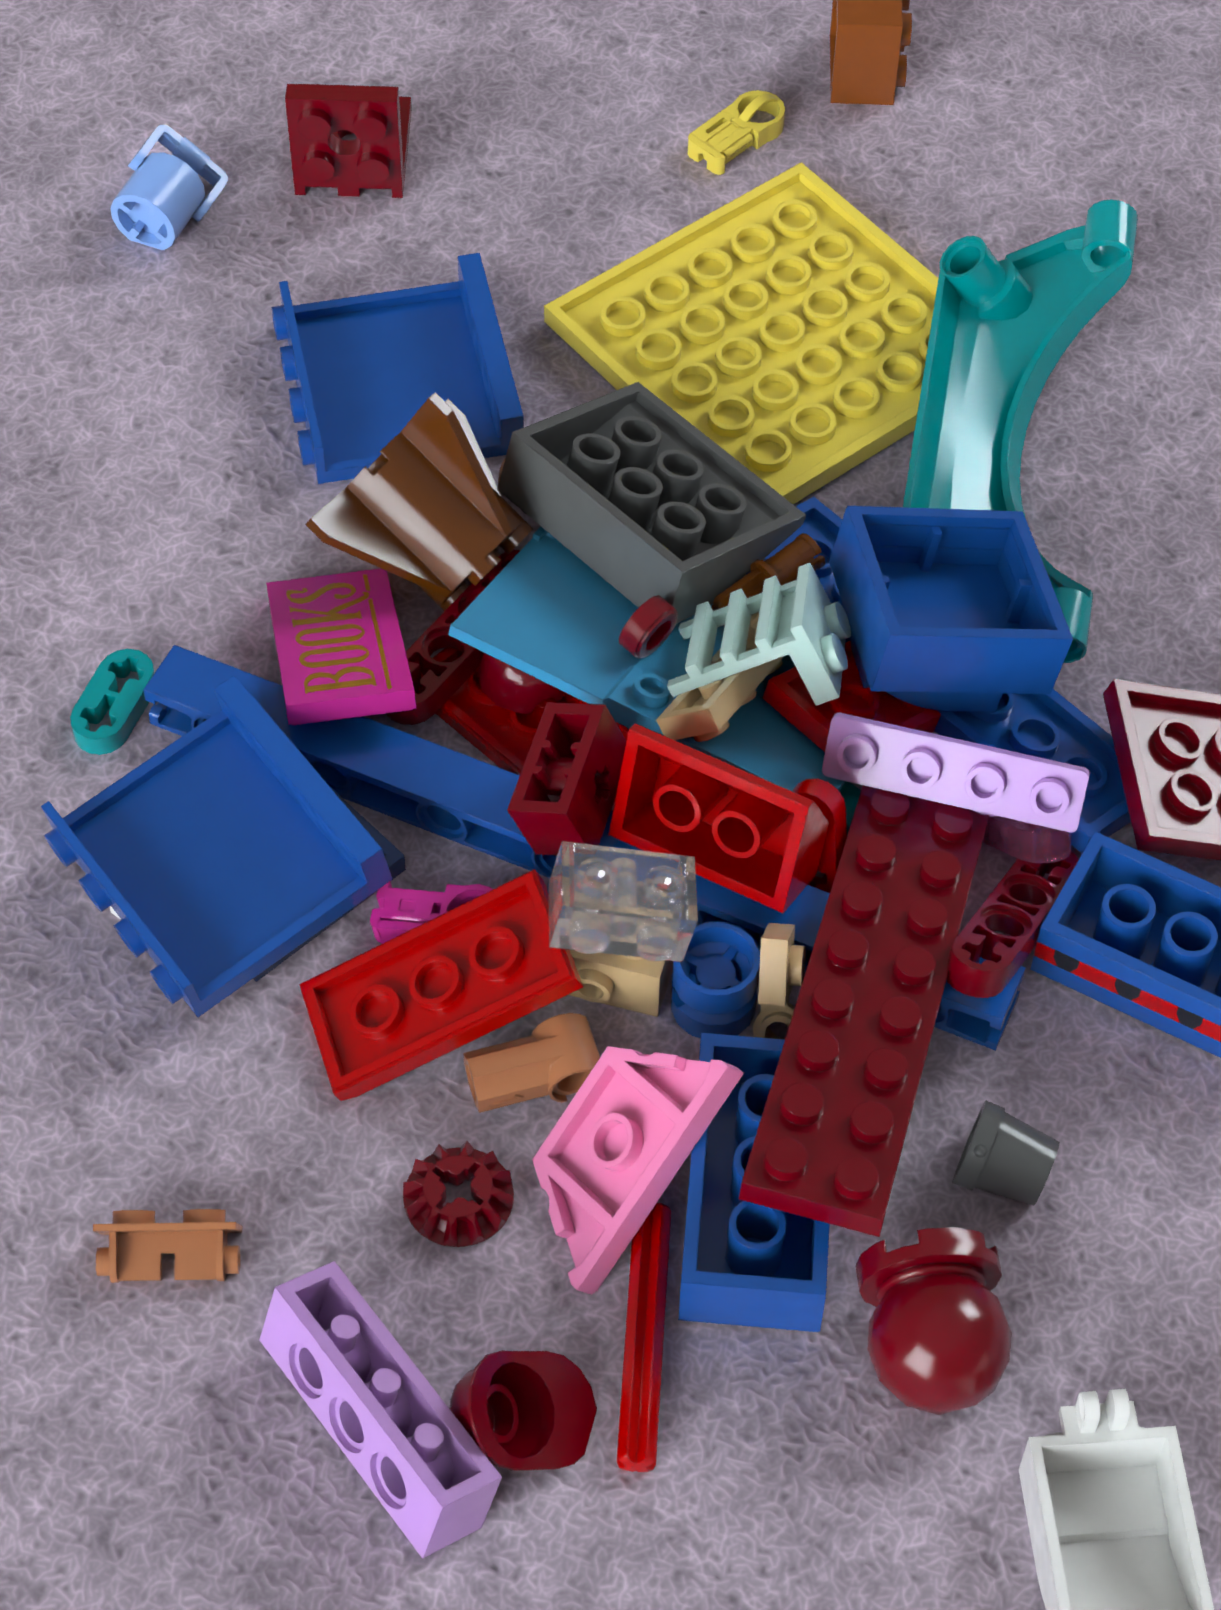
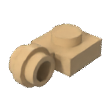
(780, 968)

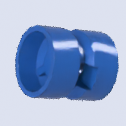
(716, 981)

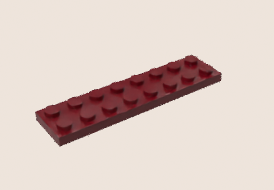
(865, 1013)

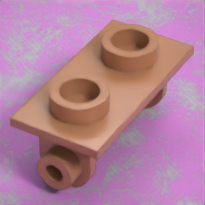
(139, 1242)

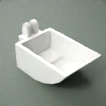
(1112, 1512)

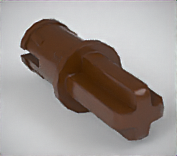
(782, 564)

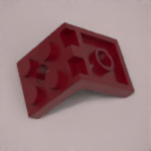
(325, 114)

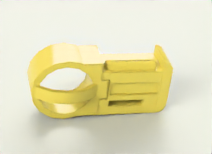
(733, 132)

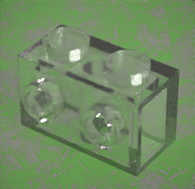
(622, 902)

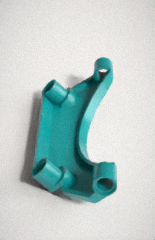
(989, 357)

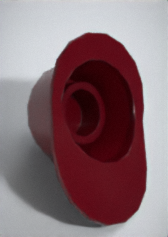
(526, 1409)

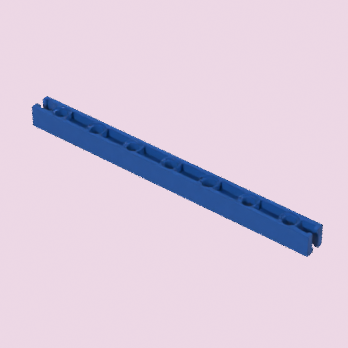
(470, 803)

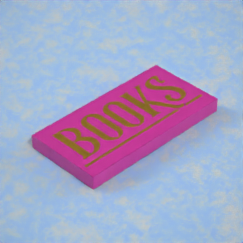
(339, 647)

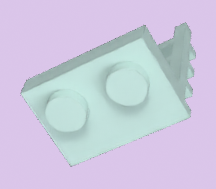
(791, 621)

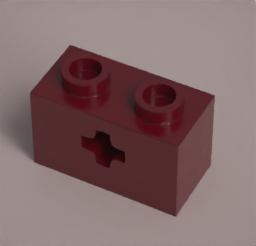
(568, 777)

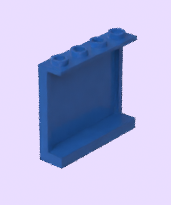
(379, 357)
(220, 852)

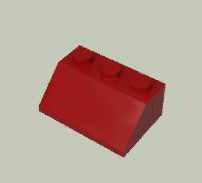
(732, 822)

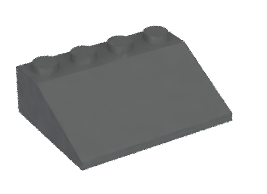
(645, 498)

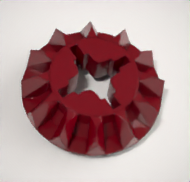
(462, 1221)

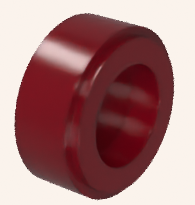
(648, 627)

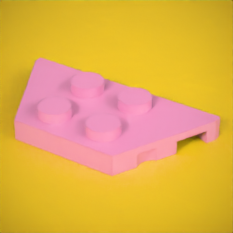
(623, 1148)

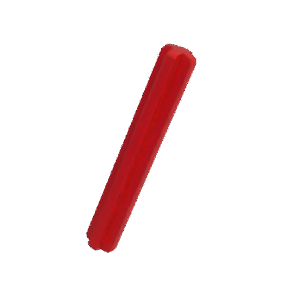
(644, 1343)

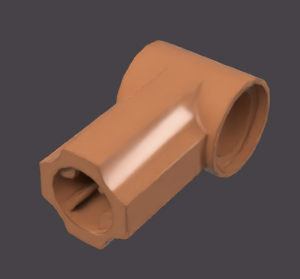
(546, 1063)

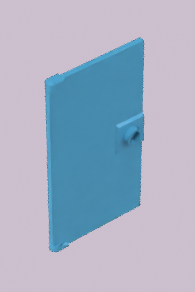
(564, 628)

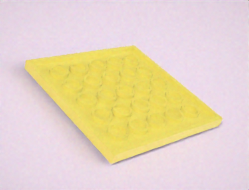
(769, 330)

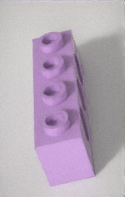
(379, 1409)

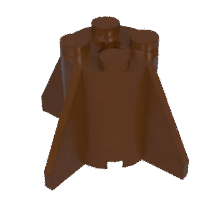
(426, 508)

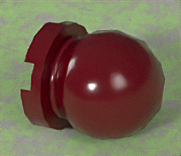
(935, 1321)

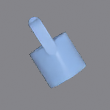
(165, 190)

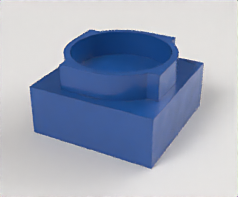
(948, 605)

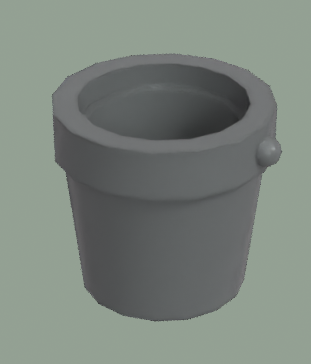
(1005, 1156)

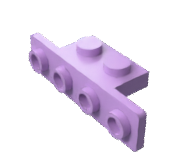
(955, 772)

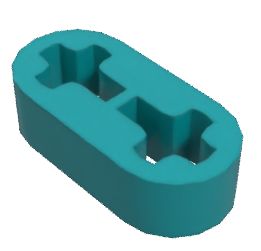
(102, 695)

